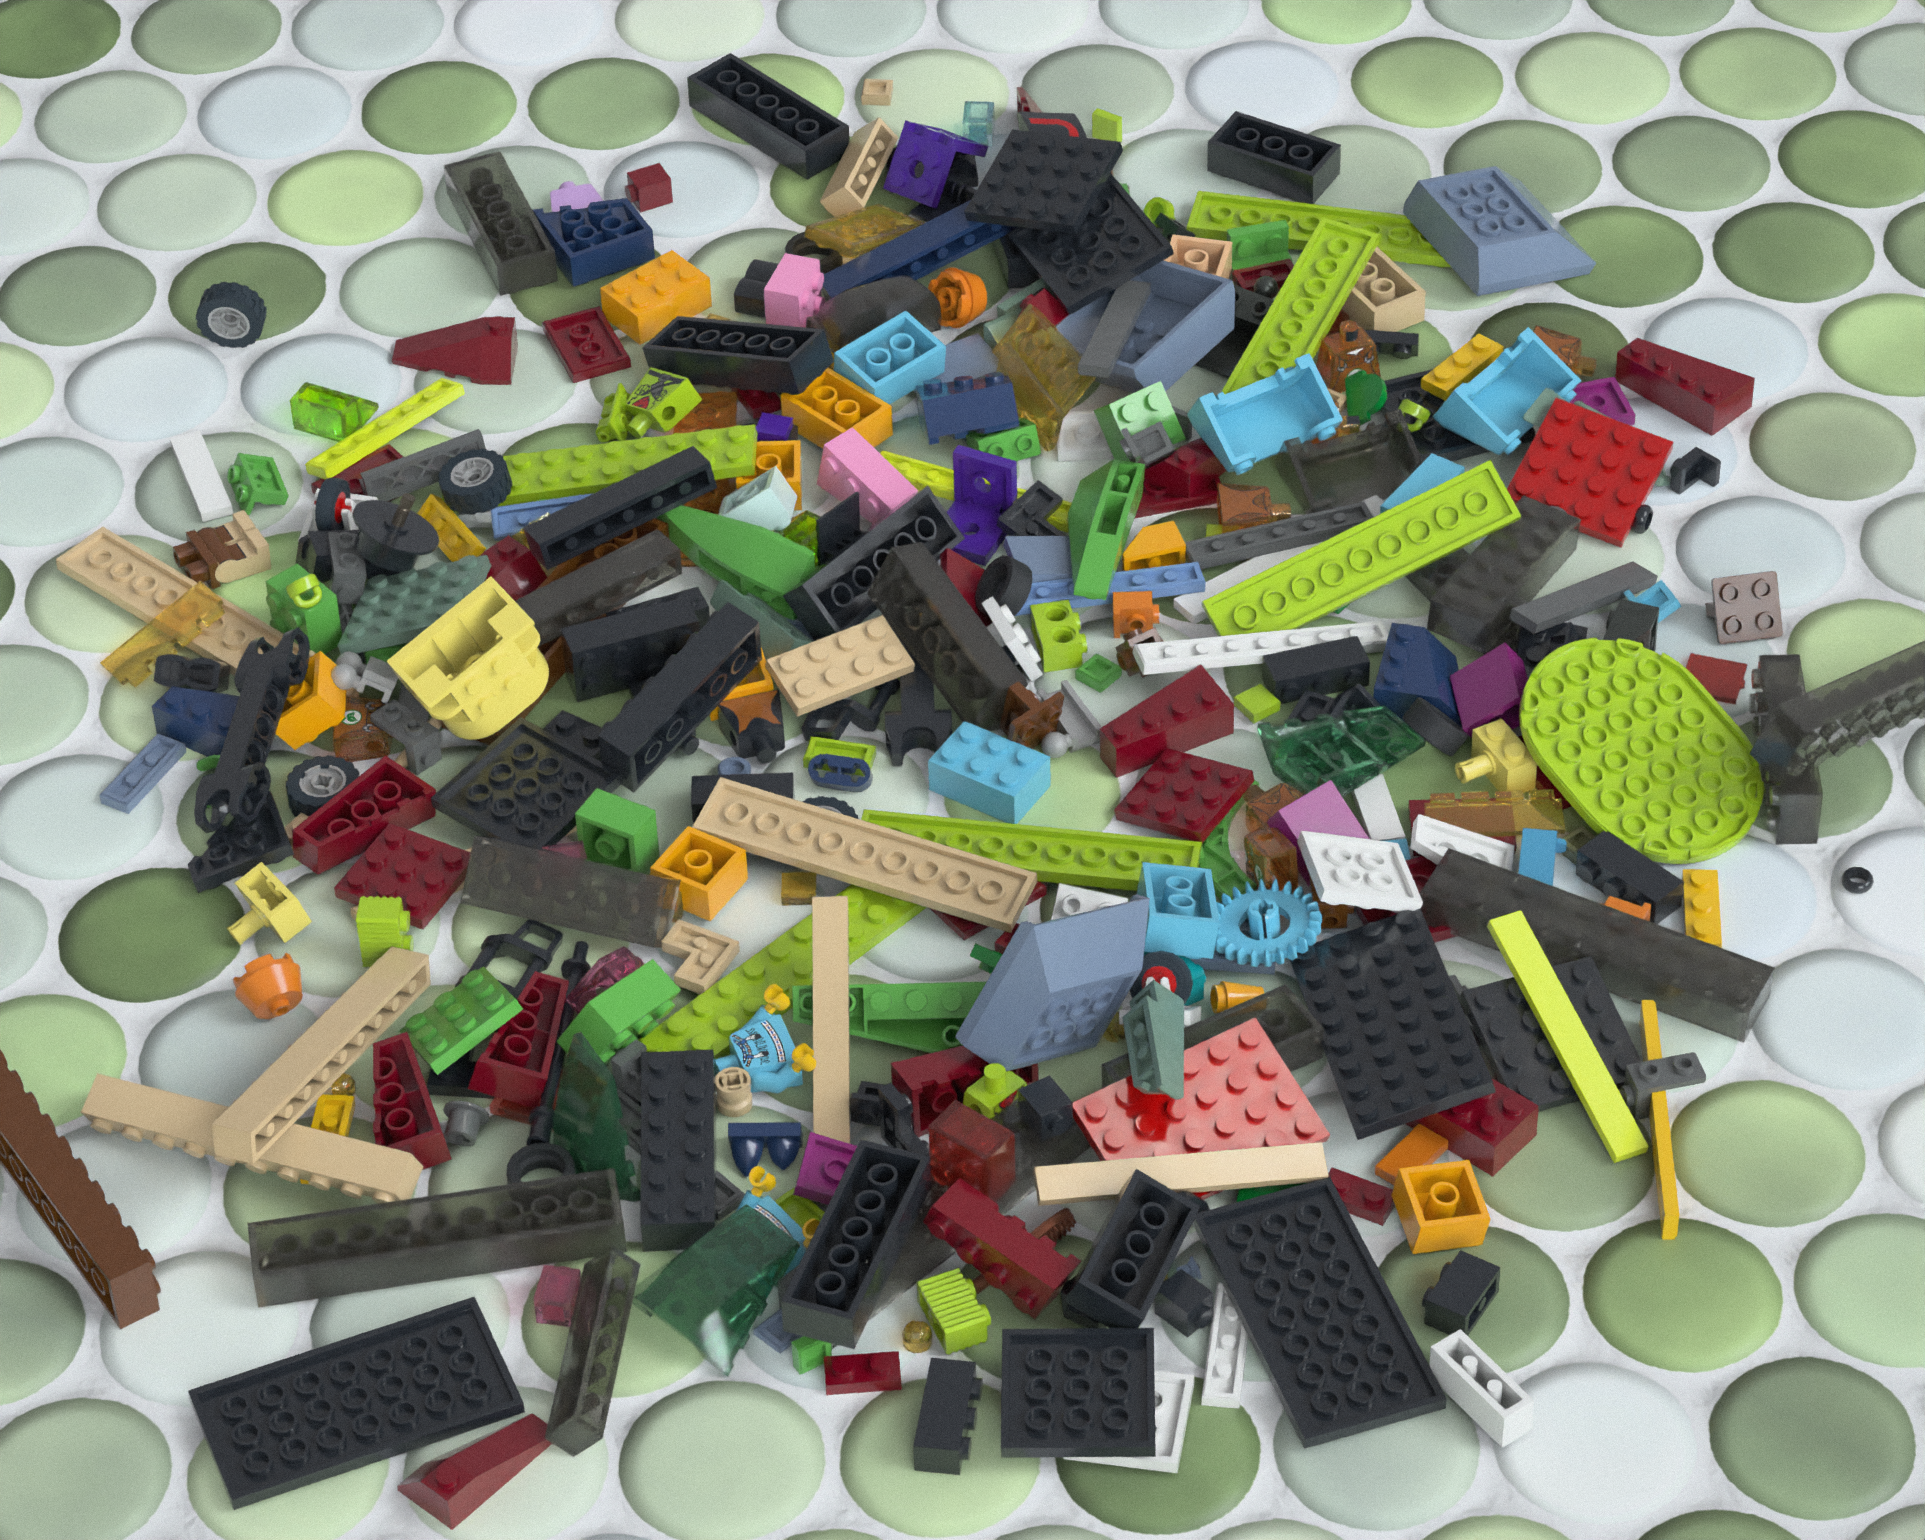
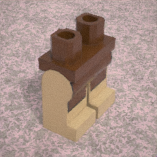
(224, 552)

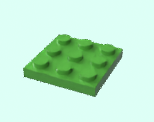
(460, 1019)

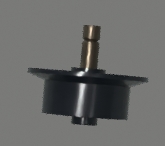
(393, 533)

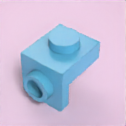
(1658, 596)

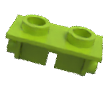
(615, 416)

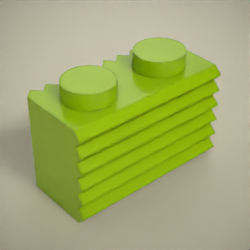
(382, 926)
(953, 1310)

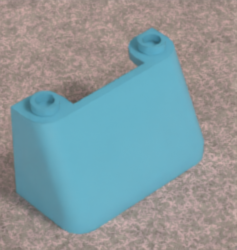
(1494, 402)
(1262, 415)

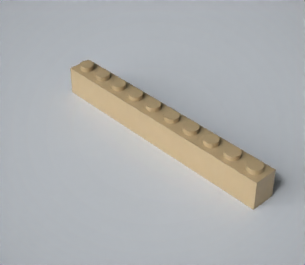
(320, 1055)
(299, 1153)

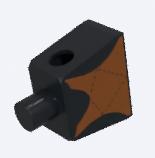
(753, 725)

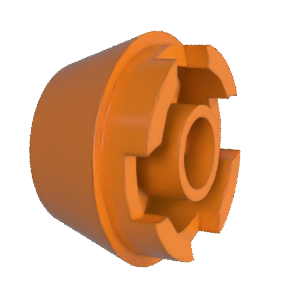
(960, 296)
(270, 986)

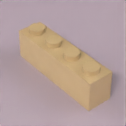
(859, 168)

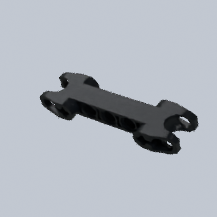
(918, 721)
(241, 769)

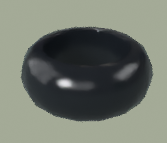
(1642, 519)
(1857, 872)

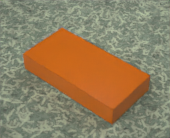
(1416, 1149)

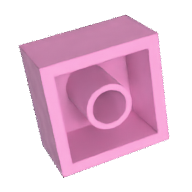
(794, 291)

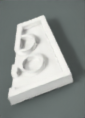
(1433, 838)

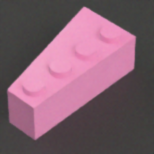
(856, 466)

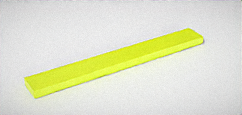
(941, 483)
(1567, 1037)

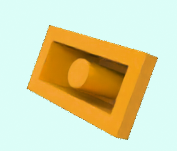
(1155, 547)

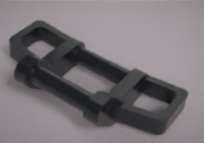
(849, 710)
(521, 950)

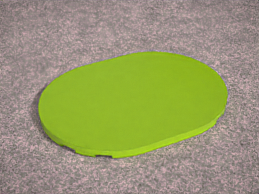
(1641, 749)

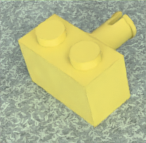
(1499, 757)
(270, 906)

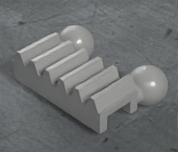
(354, 674)
(1076, 725)

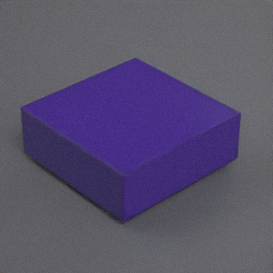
(773, 427)

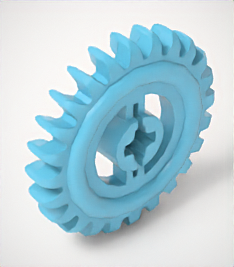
(1298, 908)

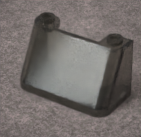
(1349, 466)

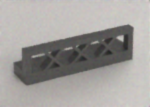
(417, 468)

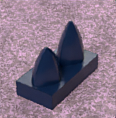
(749, 1139)

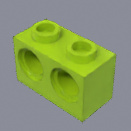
(1057, 635)

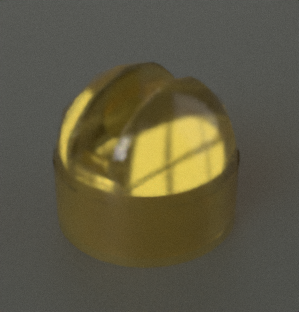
(1114, 1030)
(344, 1085)
(925, 1336)

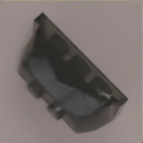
(871, 305)

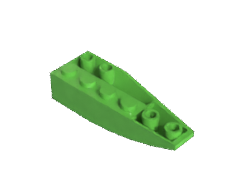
(1101, 524)
(741, 554)
(902, 1013)

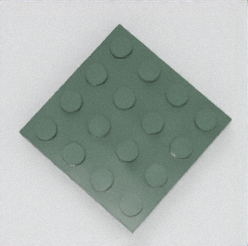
(405, 604)

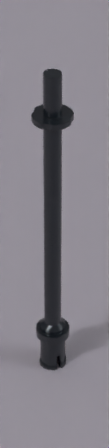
(542, 1116)

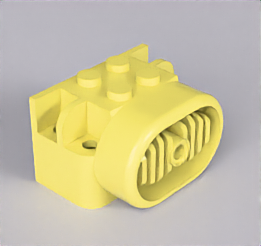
(475, 664)

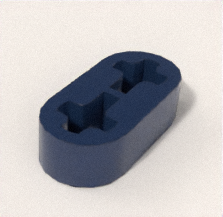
(839, 780)

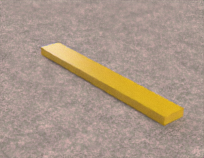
(1660, 1128)

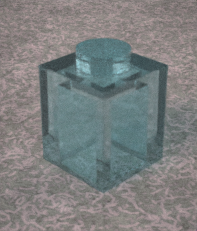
(979, 122)

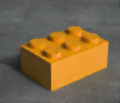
(655, 295)
(836, 405)

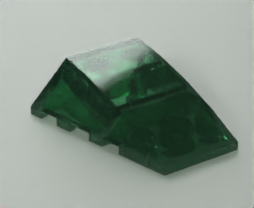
(1338, 749)
(589, 1116)
(719, 1284)

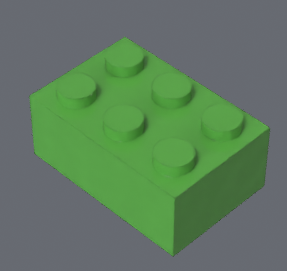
(624, 1011)

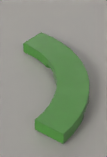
(1217, 857)

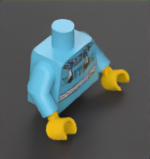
(767, 1049)
(774, 1213)

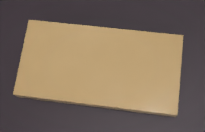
(840, 665)

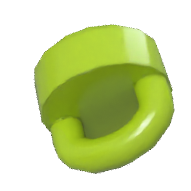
(1157, 205)
(1415, 411)
(303, 586)

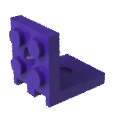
(936, 152)
(980, 504)

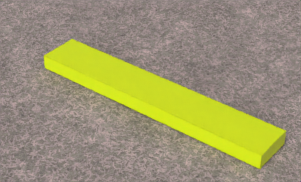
(384, 428)

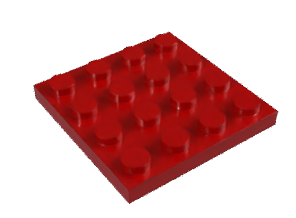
(1591, 469)

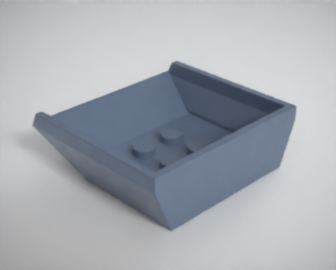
(1494, 231)
(1175, 329)
(1057, 986)

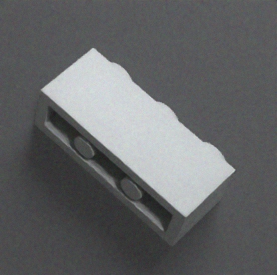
(1481, 1388)

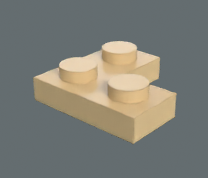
(704, 953)

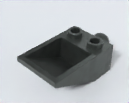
(1249, 313)
(1633, 622)

